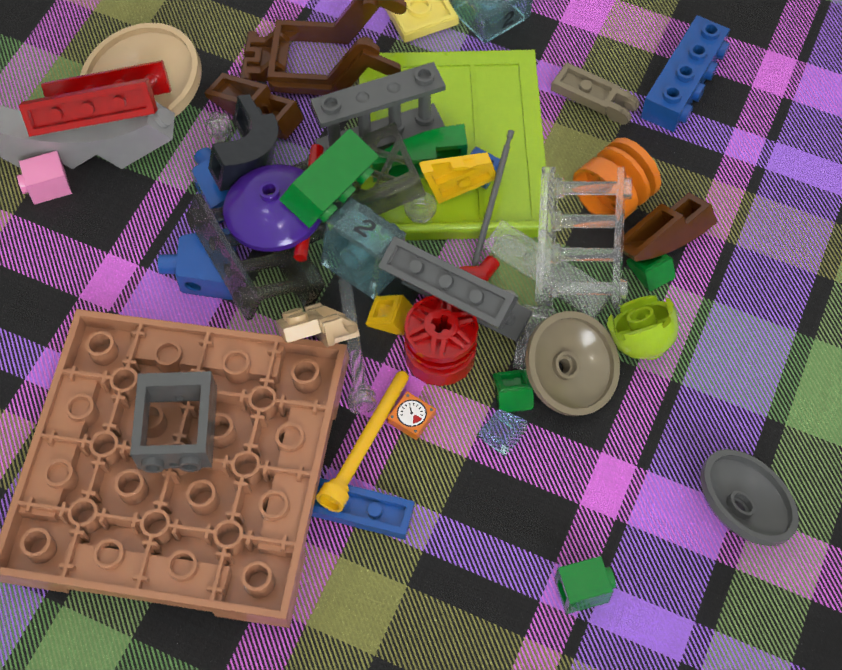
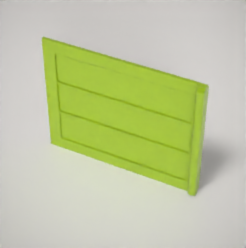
(489, 96)

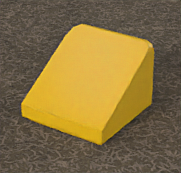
(389, 313)

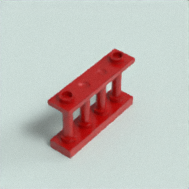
(96, 98)

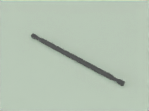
(492, 199)

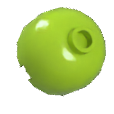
(644, 327)

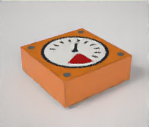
(411, 415)

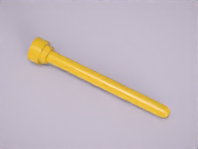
(334, 493)

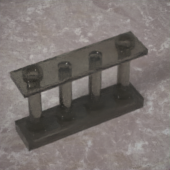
(301, 277)

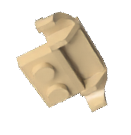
(318, 320)

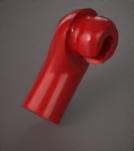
(485, 269)

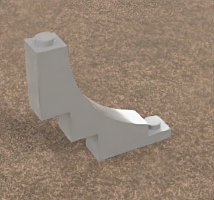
(115, 141)

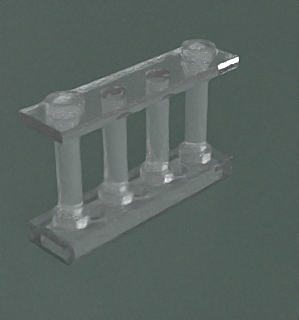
(553, 220)

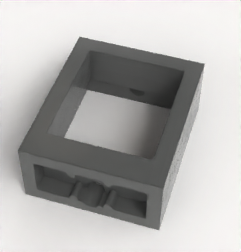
(174, 388)

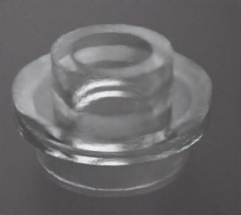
(218, 126)
(424, 213)

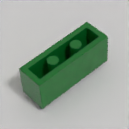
(330, 179)

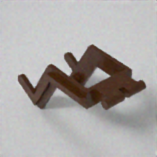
(268, 56)

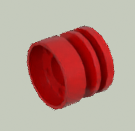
(436, 355)

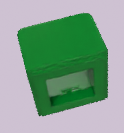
(653, 271)
(513, 391)

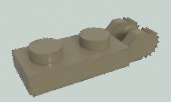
(595, 93)

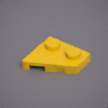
(457, 174)

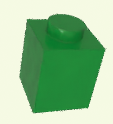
(584, 584)

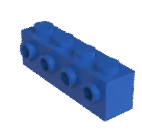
(685, 73)

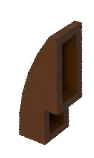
(228, 87)
(669, 228)

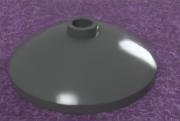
(749, 498)

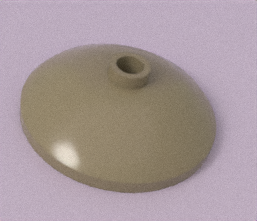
(587, 359)

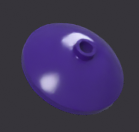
(262, 219)

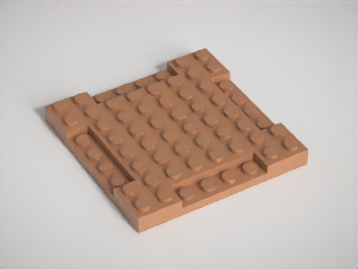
(175, 537)

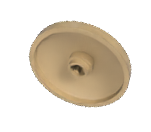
(148, 44)

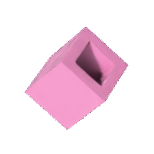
(43, 177)

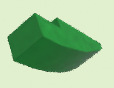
(428, 145)

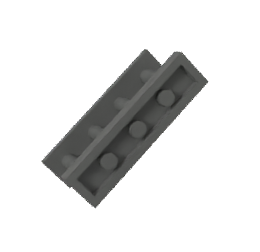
(378, 95)
(461, 289)

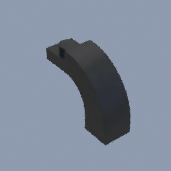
(256, 148)

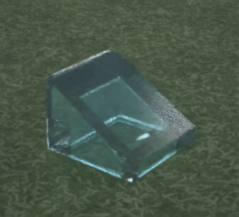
(503, 431)

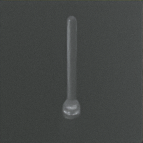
(361, 396)

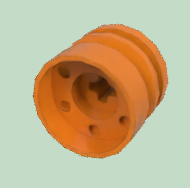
(638, 166)

